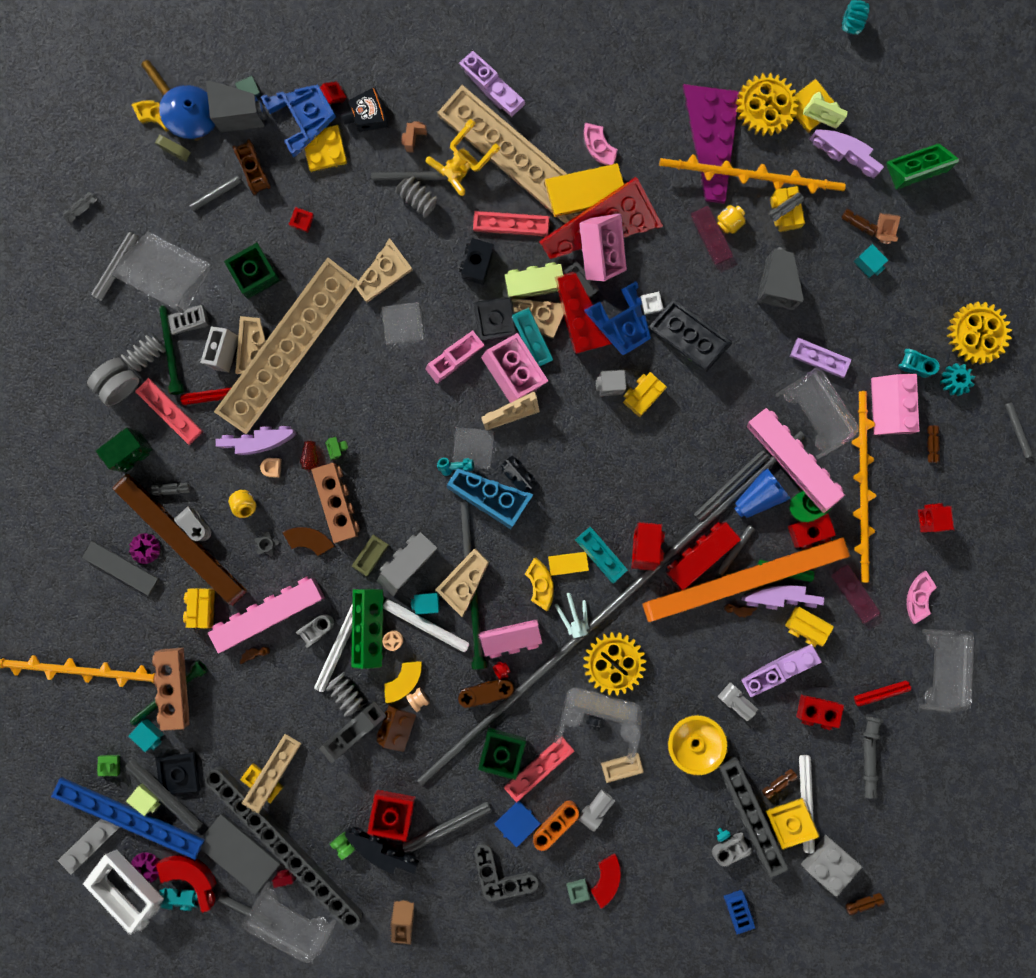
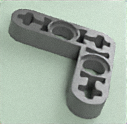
(487, 881)

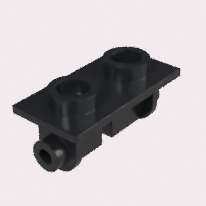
(513, 467)

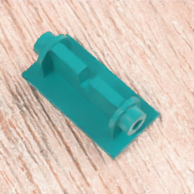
(185, 901)

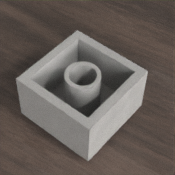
(831, 865)

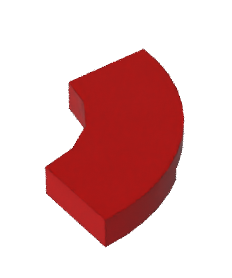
(608, 881)

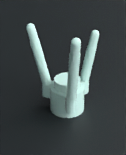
(578, 627)

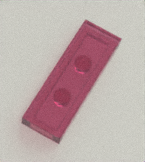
(711, 235)
(855, 593)

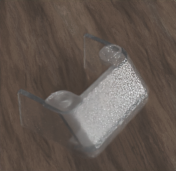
(823, 409)
(952, 670)
(584, 701)
(286, 928)

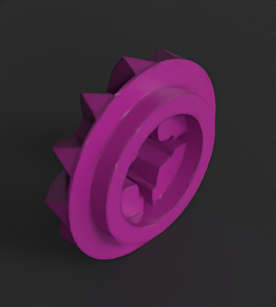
(151, 553)
(150, 860)

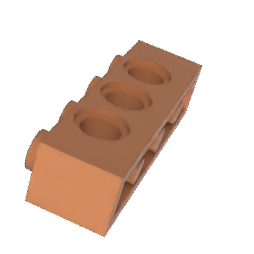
(322, 476)
(177, 679)

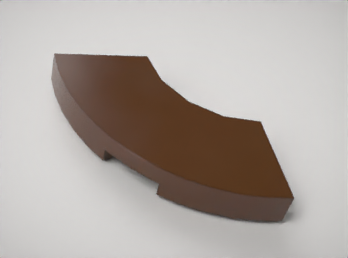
(308, 538)

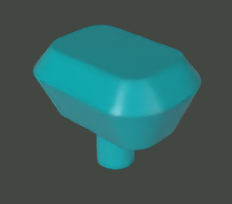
(723, 835)

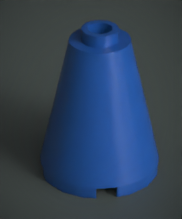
(761, 495)

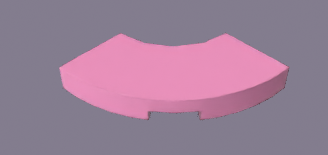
(597, 145)
(919, 596)

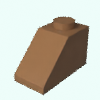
(402, 922)

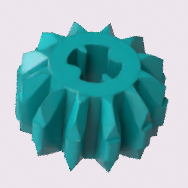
(855, 16)
(961, 386)

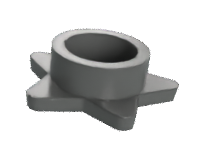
(261, 544)

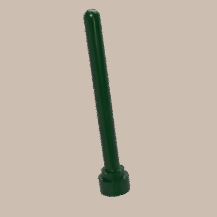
(175, 386)
(478, 661)
(197, 669)

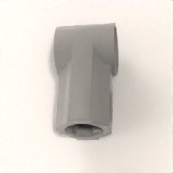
(734, 699)
(593, 814)

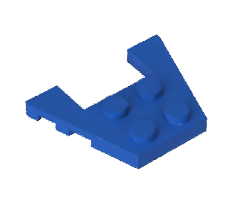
(309, 110)
(627, 328)

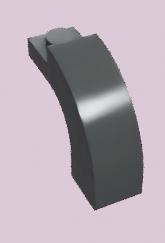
(352, 732)

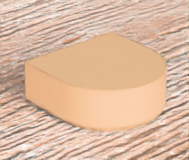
(271, 467)

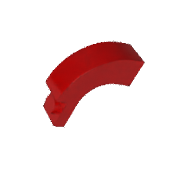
(193, 872)

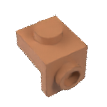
(412, 129)
(887, 228)

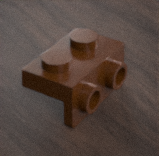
(395, 729)

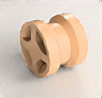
(389, 640)
(418, 699)

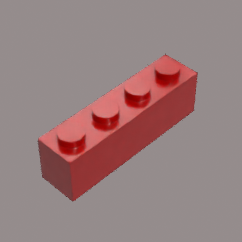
(703, 555)

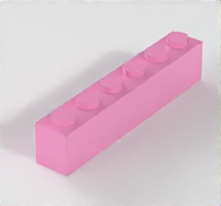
(795, 460)
(265, 615)

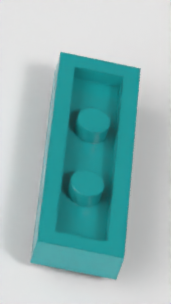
(532, 336)
(601, 555)

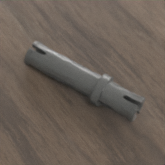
(870, 774)

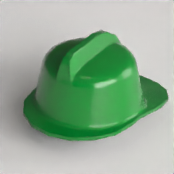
(804, 508)

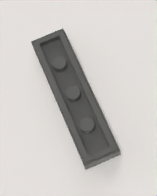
(120, 568)

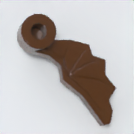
(741, 611)
(253, 652)

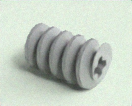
(416, 196)
(143, 353)
(345, 695)

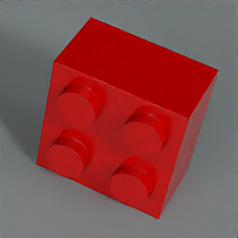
(647, 545)
(391, 815)

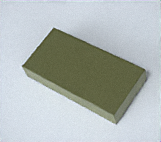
(370, 555)

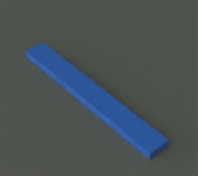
(128, 818)

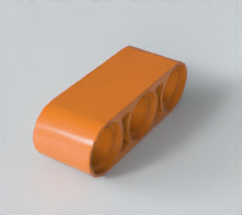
(553, 834)

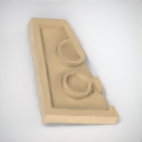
(383, 272)
(546, 314)
(249, 341)
(513, 411)
(463, 582)

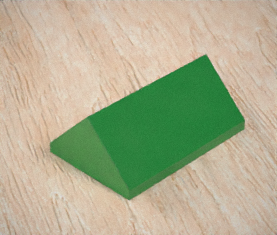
(920, 165)

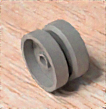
(113, 381)

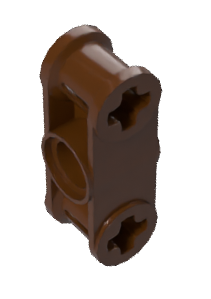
(255, 177)
(485, 693)

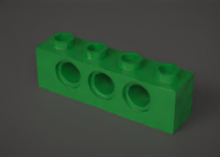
(367, 628)

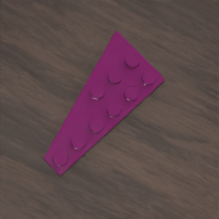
(712, 128)

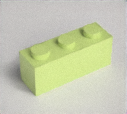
(532, 281)

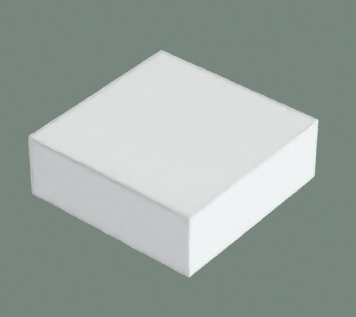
(651, 303)

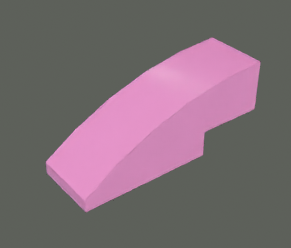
(454, 357)

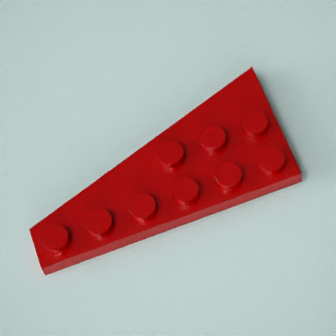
(627, 200)

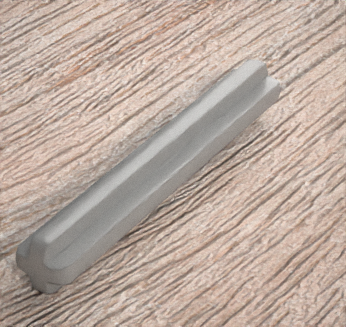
(107, 278)

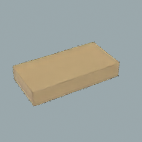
(619, 768)

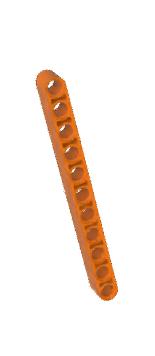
(745, 579)

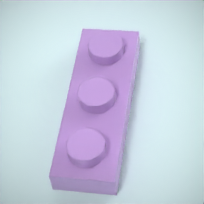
(820, 358)

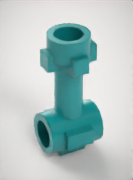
(446, 467)

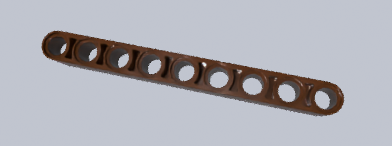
(178, 540)

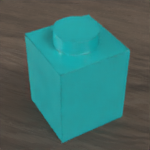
(871, 261)
(425, 603)
(146, 735)

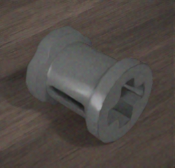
(873, 727)

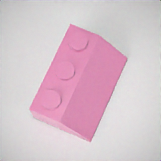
(603, 247)
(514, 368)
(895, 404)
(510, 638)

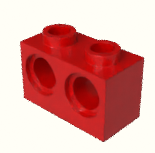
(935, 518)
(820, 707)

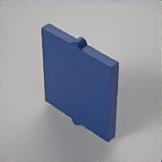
(517, 823)

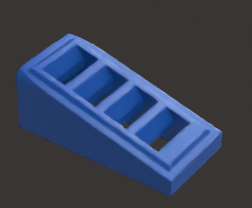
(735, 897)

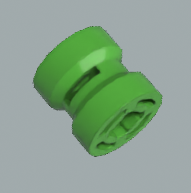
(342, 845)

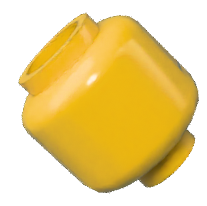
(731, 219)
(242, 503)

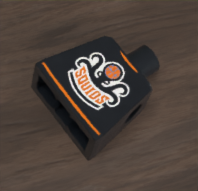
(366, 112)

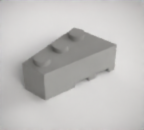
(406, 563)

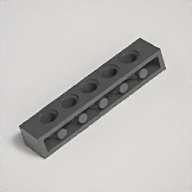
(752, 817)

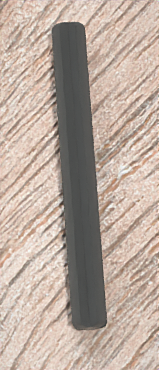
(731, 485)
(163, 795)
(447, 827)

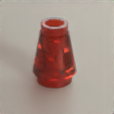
(309, 456)

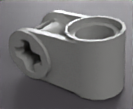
(191, 522)
(313, 631)
(732, 848)

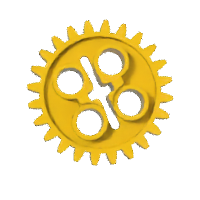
(777, 91)
(996, 337)
(603, 676)

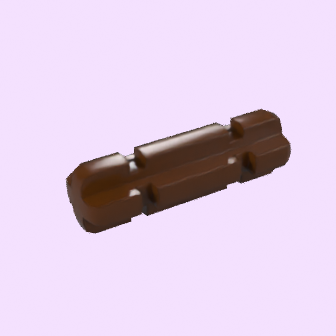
(859, 222)
(933, 444)
(779, 784)
(864, 904)

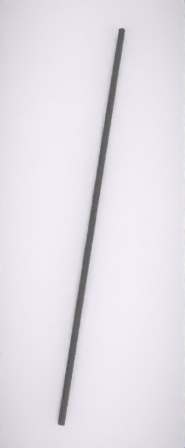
(596, 621)

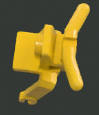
(462, 161)

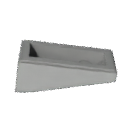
(203, 322)

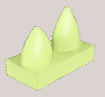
(825, 112)

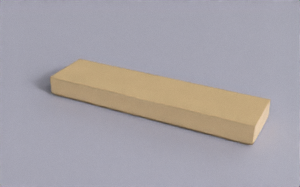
(271, 773)

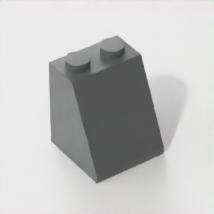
(234, 108)
(780, 281)

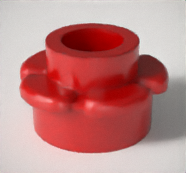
(501, 670)

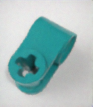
(914, 363)

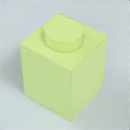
(143, 800)

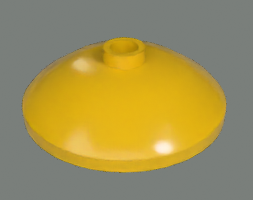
(709, 751)

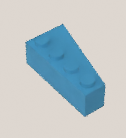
(489, 496)

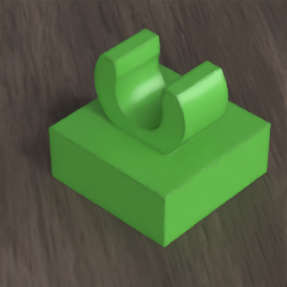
(335, 448)
(108, 765)

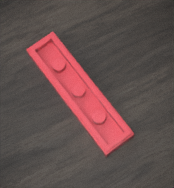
(511, 223)
(169, 411)
(538, 769)

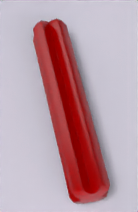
(204, 396)
(882, 693)

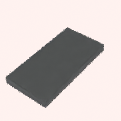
(239, 853)

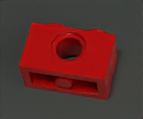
(801, 538)

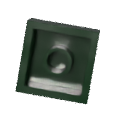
(252, 270)
(124, 450)
(502, 753)

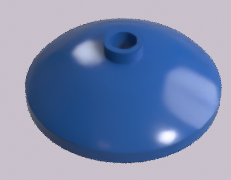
(186, 120)

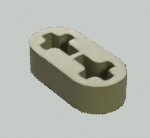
(172, 148)

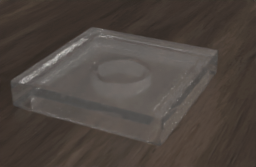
(402, 323)
(474, 445)

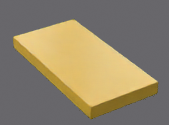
(582, 189)

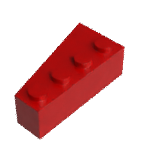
(574, 300)

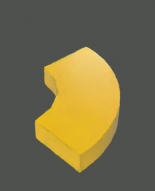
(148, 112)
(542, 584)
(404, 682)

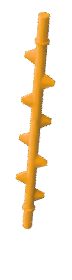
(761, 174)
(865, 494)
(70, 668)

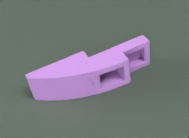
(491, 85)
(842, 145)
(263, 440)
(776, 595)
(781, 669)

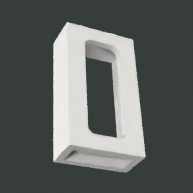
(114, 901)

